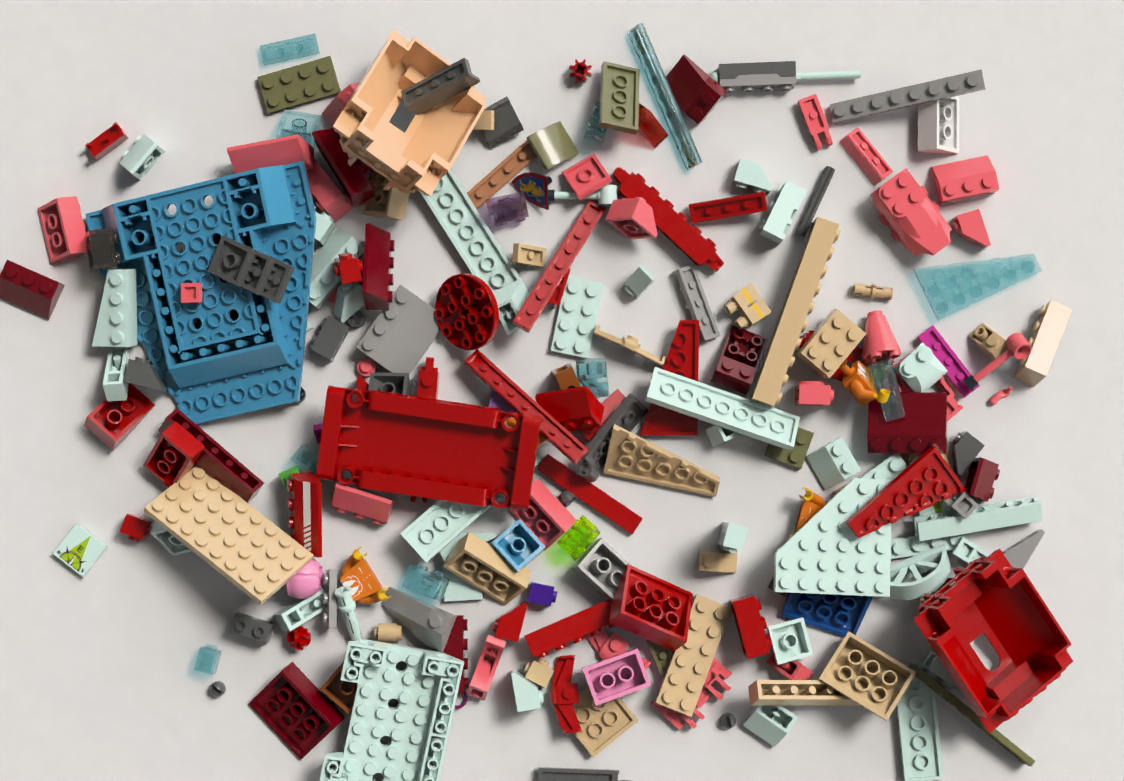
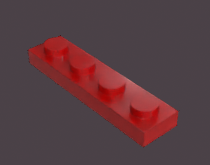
(728, 207)

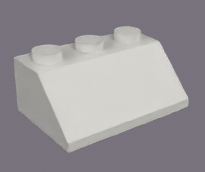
(939, 126)

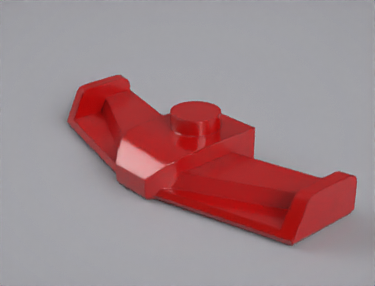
(565, 694)

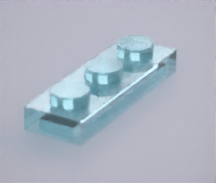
(289, 49)

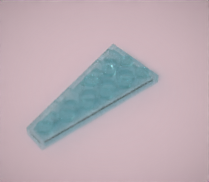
(965, 283)

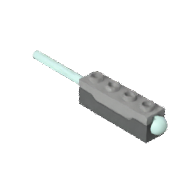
(769, 76)

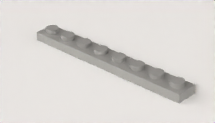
(907, 96)

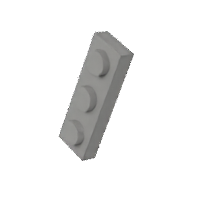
(329, 599)

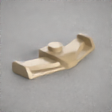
(629, 343)

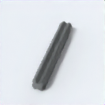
(815, 201)

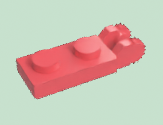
(815, 120)

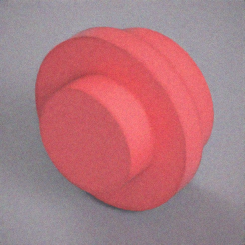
(366, 366)

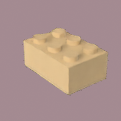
(831, 343)

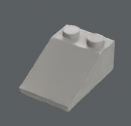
(601, 567)

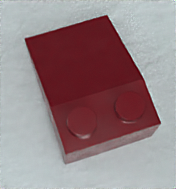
(694, 89)

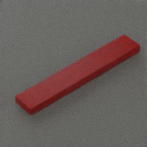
(590, 494)

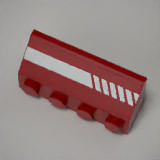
(305, 511)

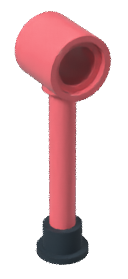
(1016, 345)

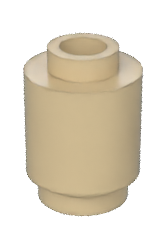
(388, 632)

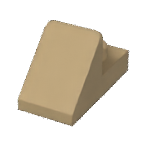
(528, 255)

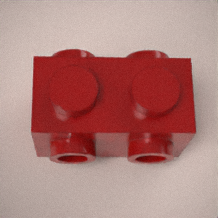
(347, 268)

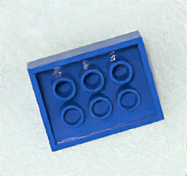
(828, 612)

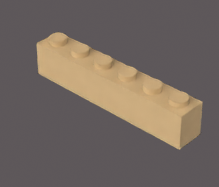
(795, 694)

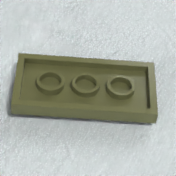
(299, 85)
(619, 98)

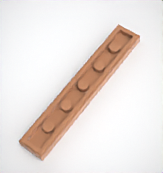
(502, 174)

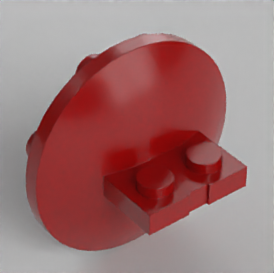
(467, 311)

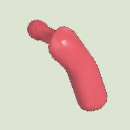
(1001, 394)

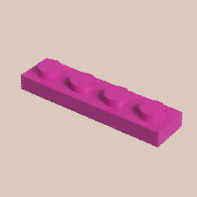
(947, 357)

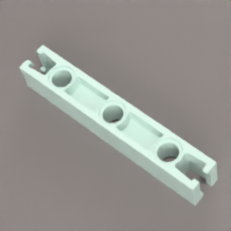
(982, 518)

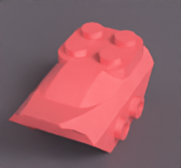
(911, 215)

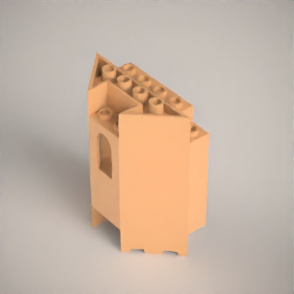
(431, 140)

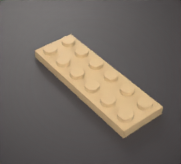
(693, 659)

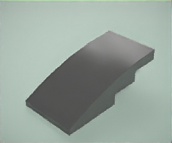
(251, 269)

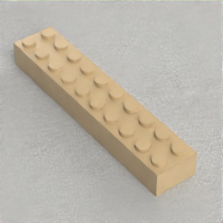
(794, 312)

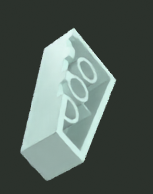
(118, 310)

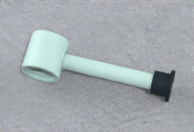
(604, 195)

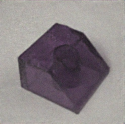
(507, 208)

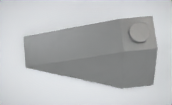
(421, 618)

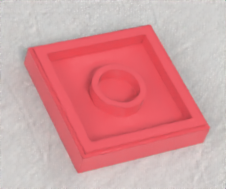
(586, 176)

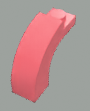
(486, 667)

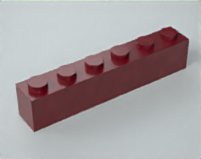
(217, 460)

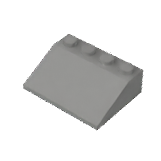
(401, 333)

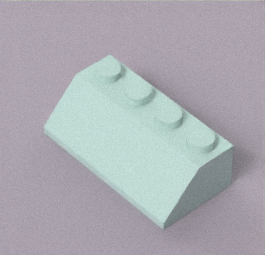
(322, 277)

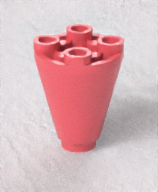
(879, 339)

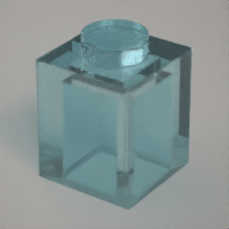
(208, 659)

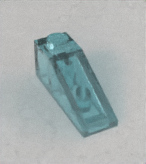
(885, 378)

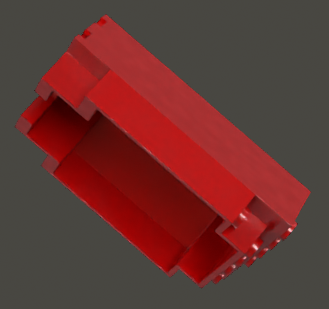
(1017, 623)

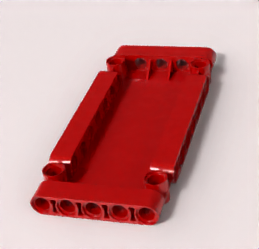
(428, 448)

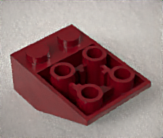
(739, 360)

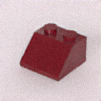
(981, 479)

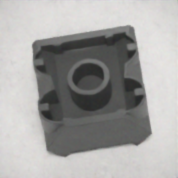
(505, 123)

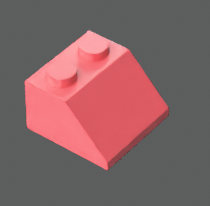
(632, 218)

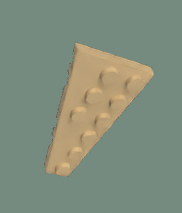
(646, 462)

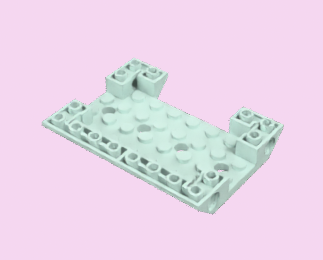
(416, 726)

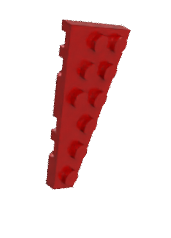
(683, 361)
(913, 490)

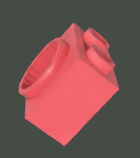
(813, 393)

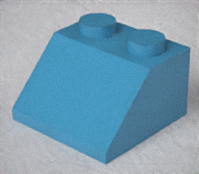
(518, 545)

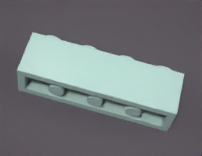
(732, 537)

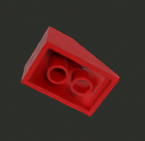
(117, 419)

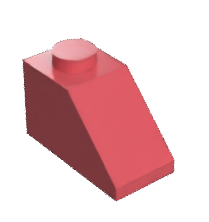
(972, 228)
(793, 670)

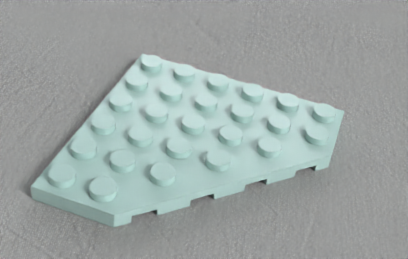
(829, 556)

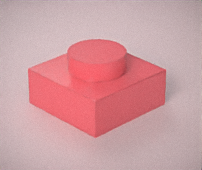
(191, 292)

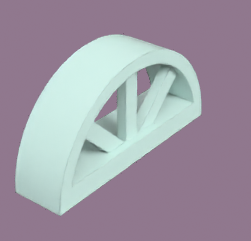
(933, 559)

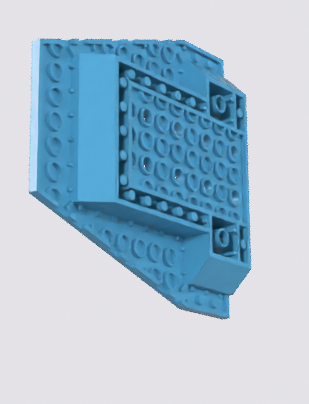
(226, 362)

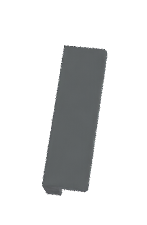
(439, 87)

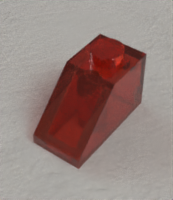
(650, 127)

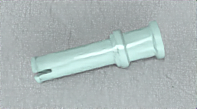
(347, 607)

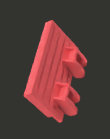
(715, 669)

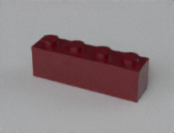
(456, 645)

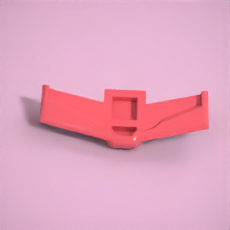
(610, 646)

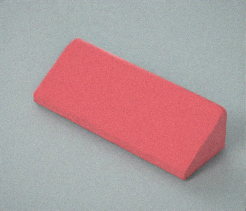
(866, 156)

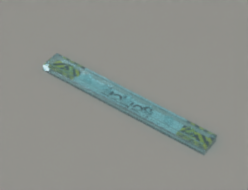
(664, 96)

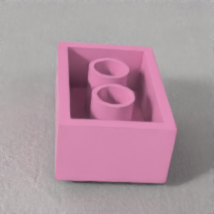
(616, 676)

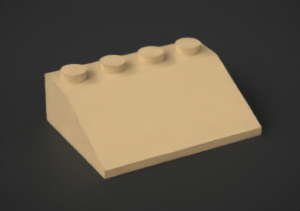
(867, 676)

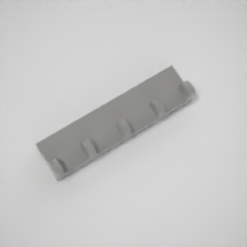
(697, 302)

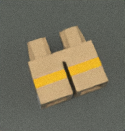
(751, 314)

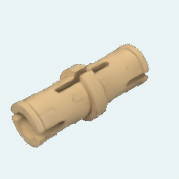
(873, 291)

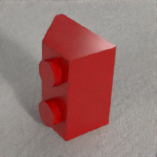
(511, 623)

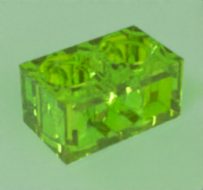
(578, 538)

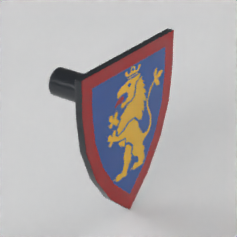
(534, 188)

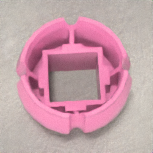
(306, 581)

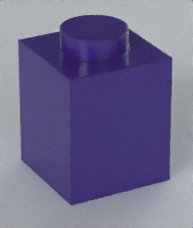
(542, 594)

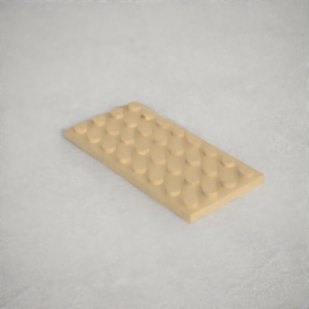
(229, 534)

